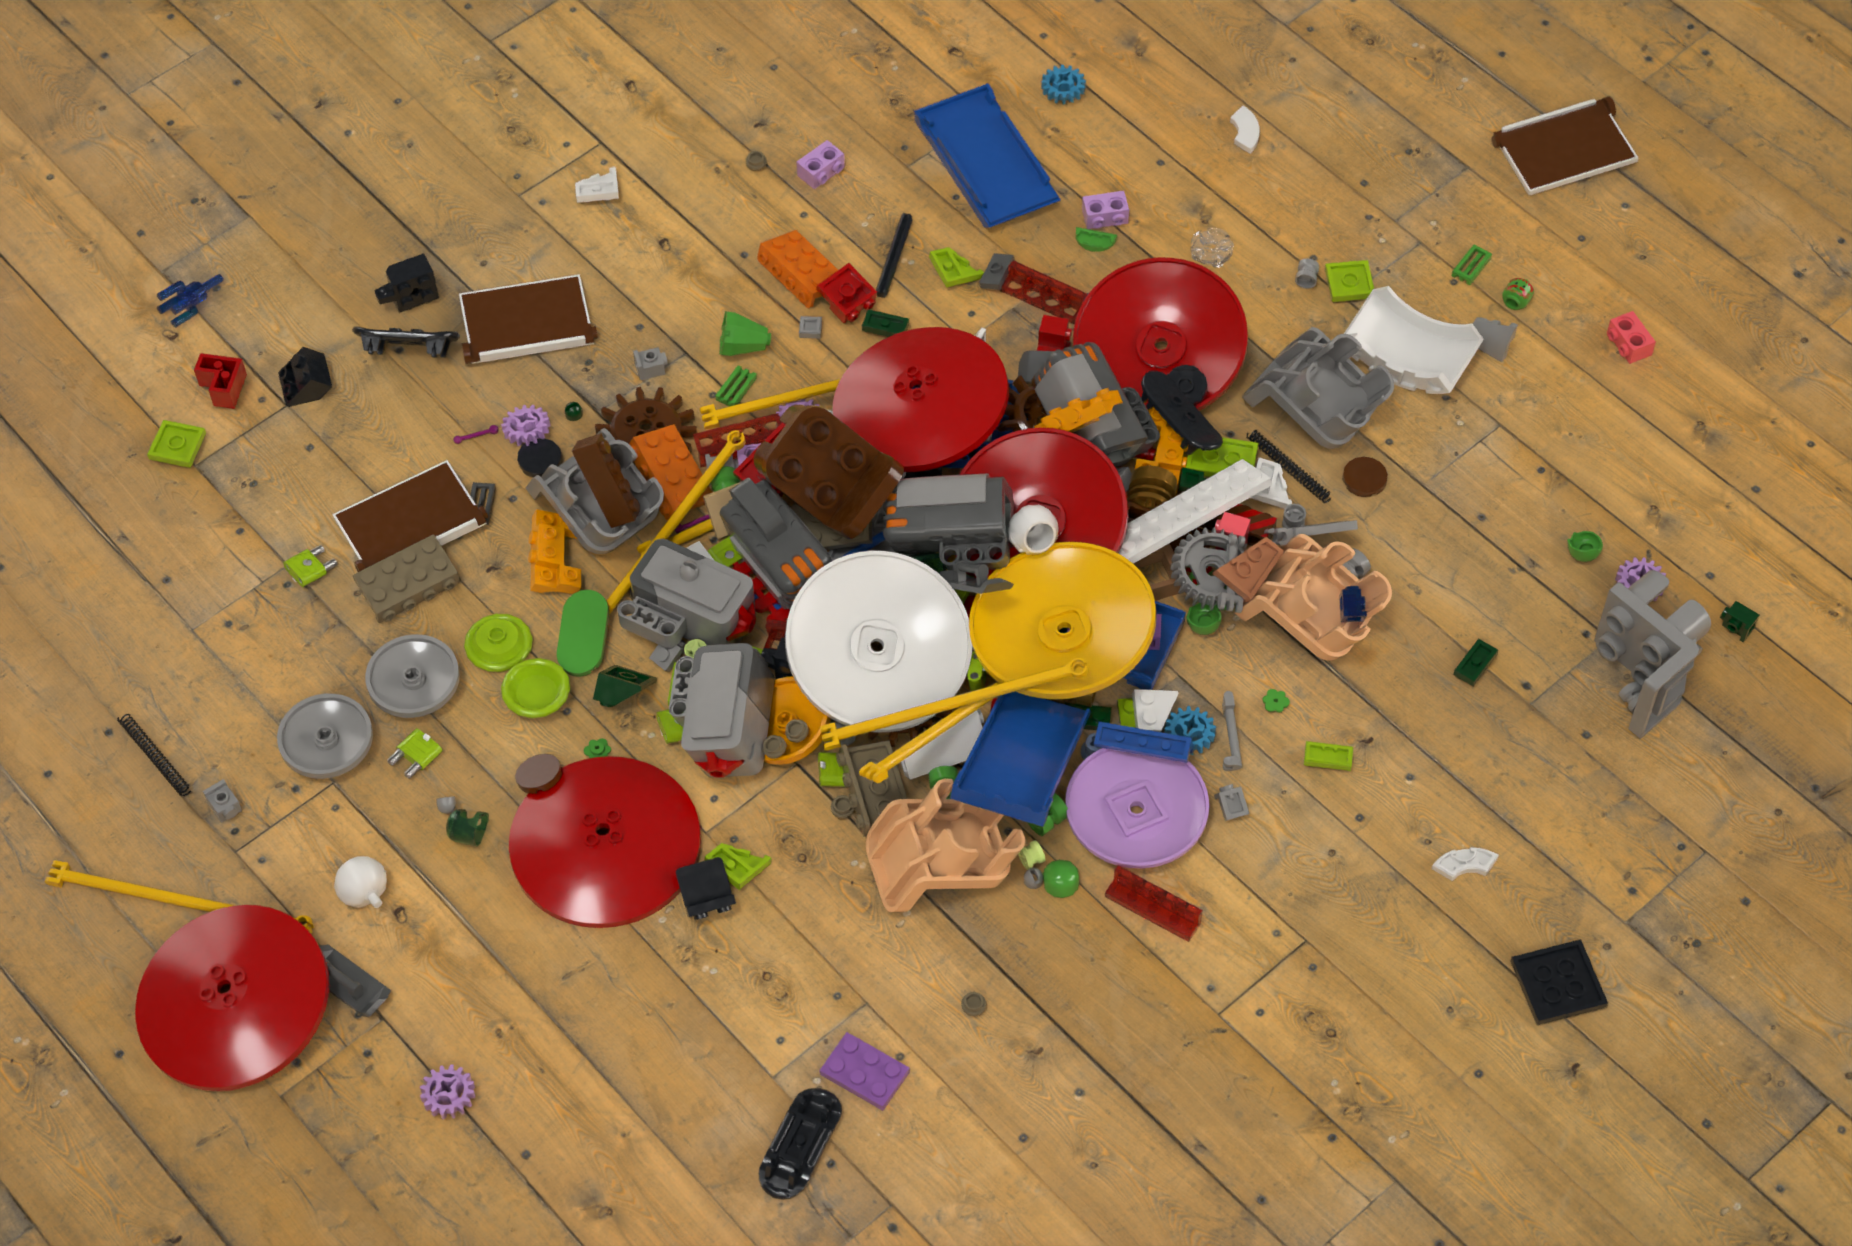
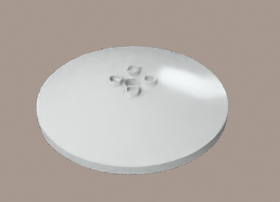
(885, 601)

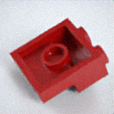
(847, 293)

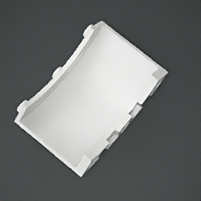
(1412, 345)

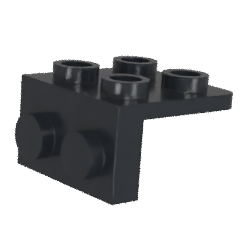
(705, 888)

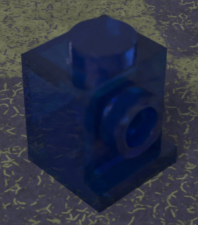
(1352, 605)

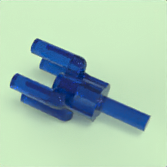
(186, 298)

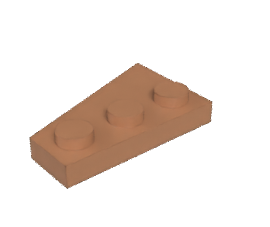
(1250, 569)

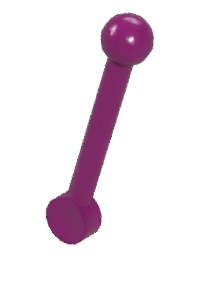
(493, 430)
(680, 528)

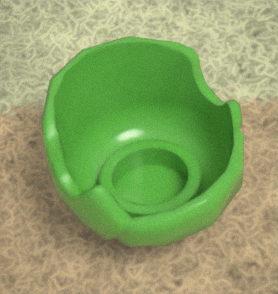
(1585, 546)
(1203, 620)
(1061, 878)

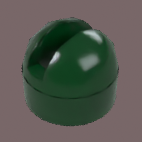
(573, 411)

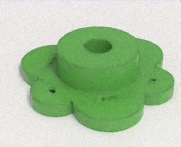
(1275, 701)
(597, 748)

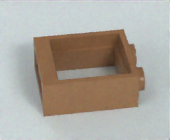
(1165, 588)

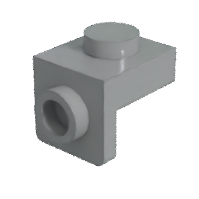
(666, 657)

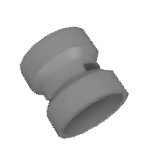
(1307, 273)
(1294, 516)
(1630, 695)

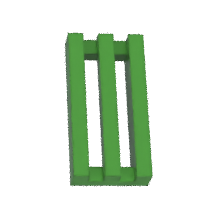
(1464, 275)
(742, 374)

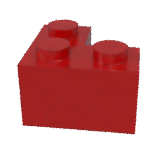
(1054, 334)
(223, 377)

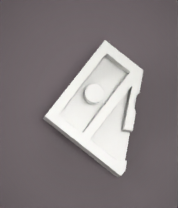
(598, 187)
(1276, 493)
(1152, 708)

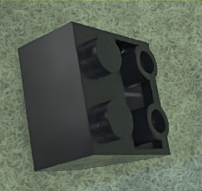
(305, 377)

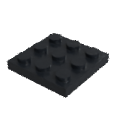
(1559, 982)

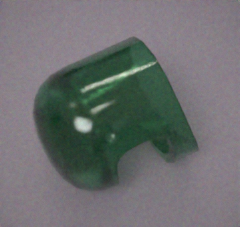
(464, 829)

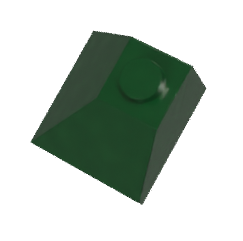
(618, 684)

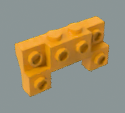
(1081, 413)
(1169, 452)
(547, 555)

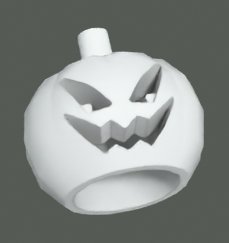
(1033, 529)
(361, 882)

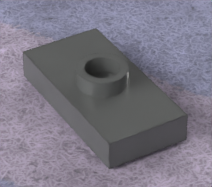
(996, 271)

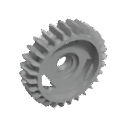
(1194, 555)

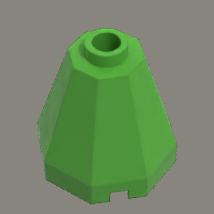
(742, 335)

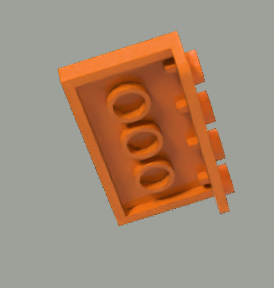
(796, 265)
(668, 459)

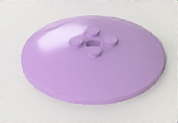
(1115, 781)

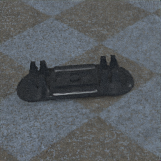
(435, 342)
(1179, 413)
(799, 1143)

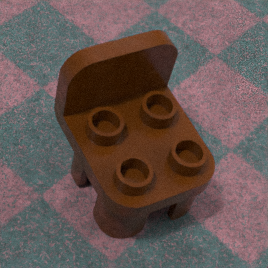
(828, 469)

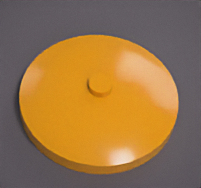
(792, 704)

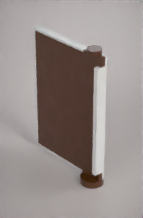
(1565, 145)
(525, 319)
(409, 513)

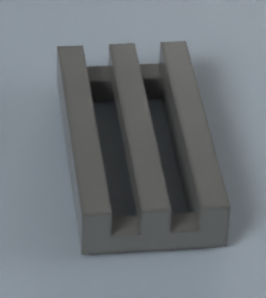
(484, 486)

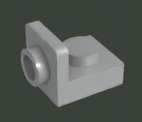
(1232, 802)

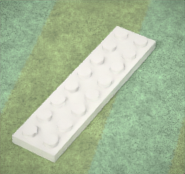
(1192, 509)

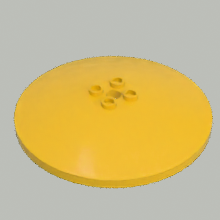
(1070, 587)

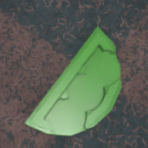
(1095, 240)

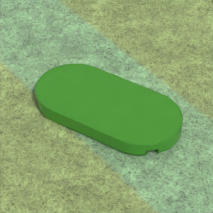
(583, 632)

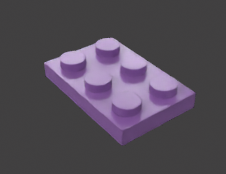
(864, 1071)

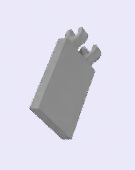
(1288, 533)

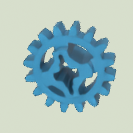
(1063, 84)
(1202, 732)

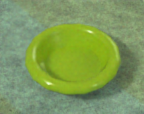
(498, 642)
(535, 688)

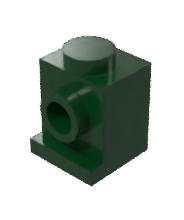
(1739, 620)

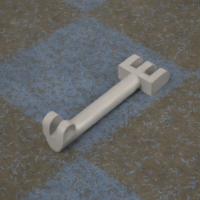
(1230, 596)
(1234, 761)

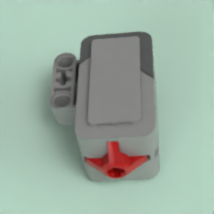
(711, 608)
(723, 708)

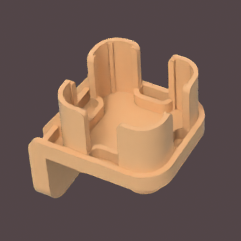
(1305, 596)
(937, 847)

